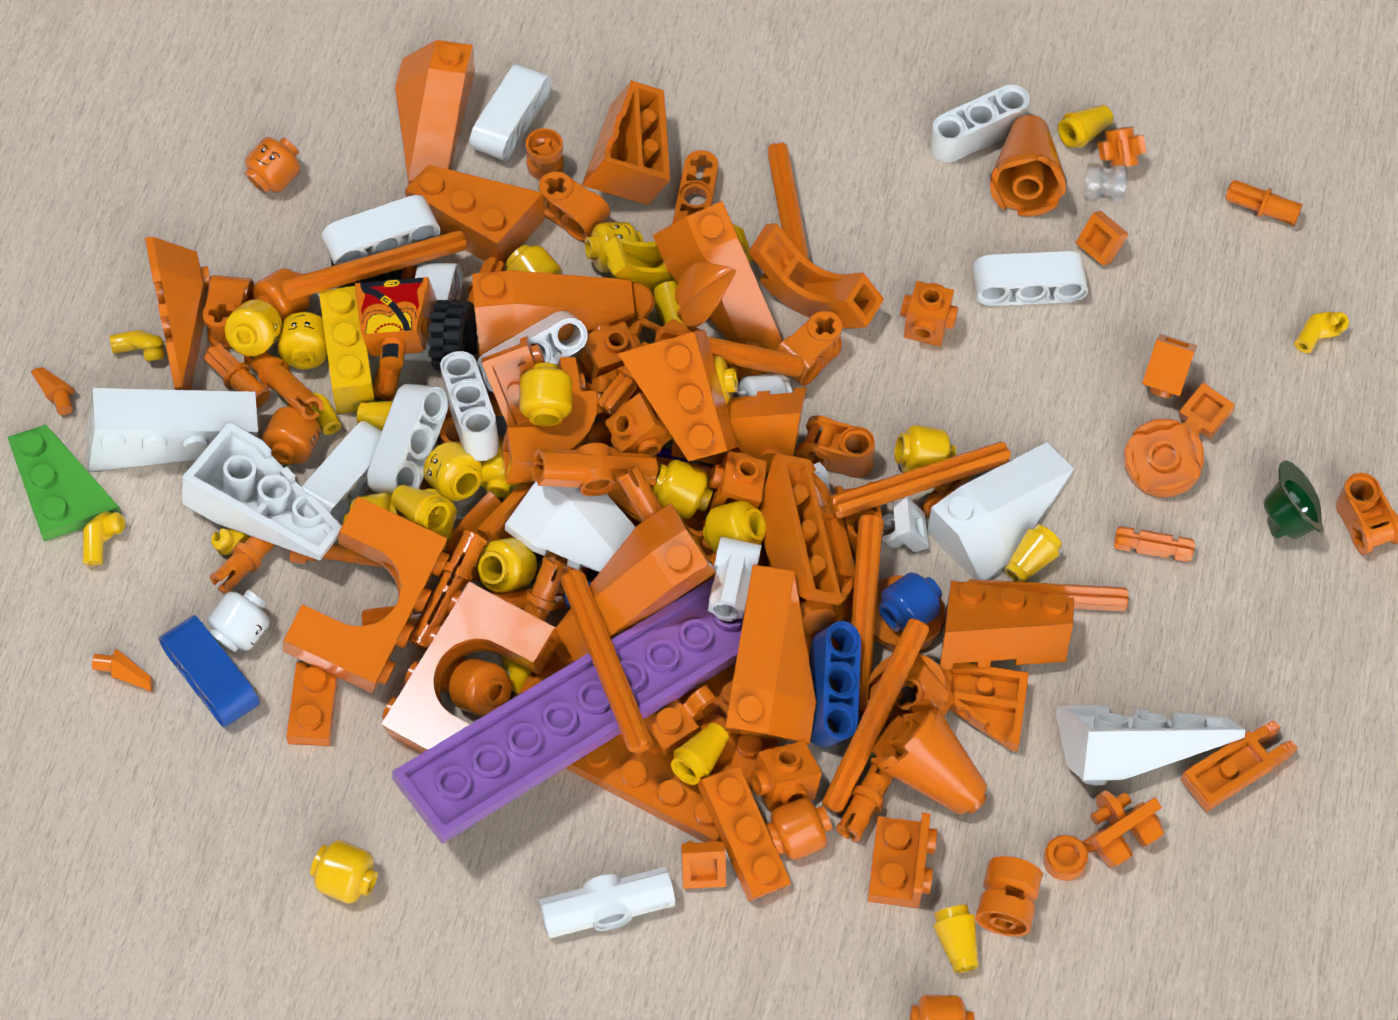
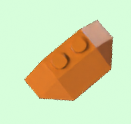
(804, 532)

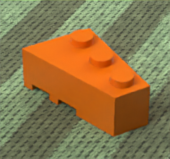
(632, 146)
(488, 212)
(685, 392)
(762, 426)
(1005, 624)

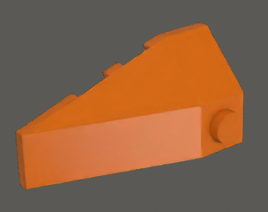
(432, 103)
(713, 239)
(518, 299)
(181, 300)
(642, 577)
(772, 670)

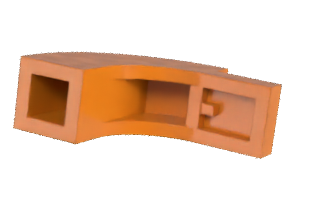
(809, 287)
(570, 434)

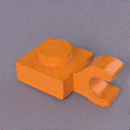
(677, 722)

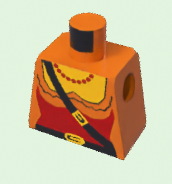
(395, 317)

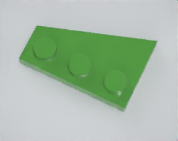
(57, 483)

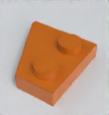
(990, 700)

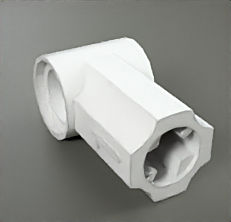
(732, 578)

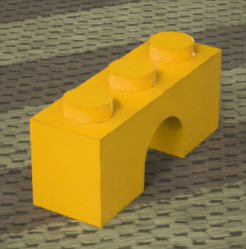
(345, 350)

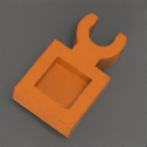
(1206, 411)

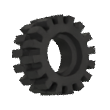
(451, 330)

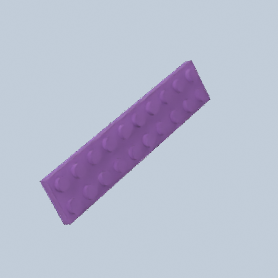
(565, 716)

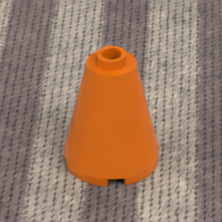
(1028, 169)
(930, 759)

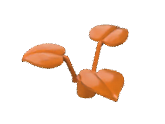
(696, 292)

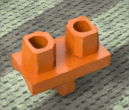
(1109, 839)

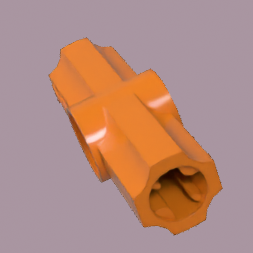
(589, 468)

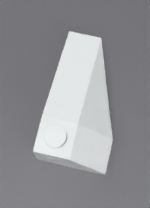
(250, 492)
(992, 513)
(570, 525)
(1117, 747)

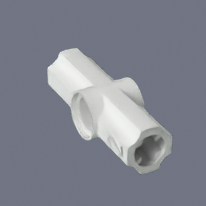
(607, 902)

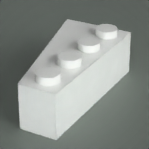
(160, 425)

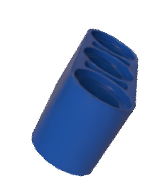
(209, 671)
(845, 671)

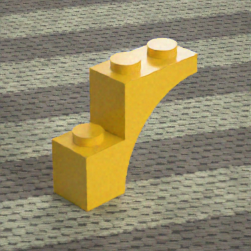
(643, 262)

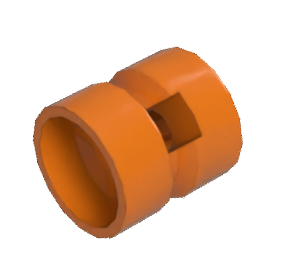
(1009, 896)

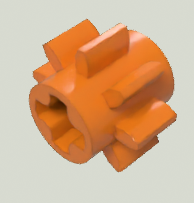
(1122, 147)

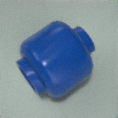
(910, 598)

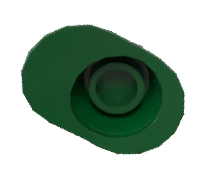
(1292, 504)

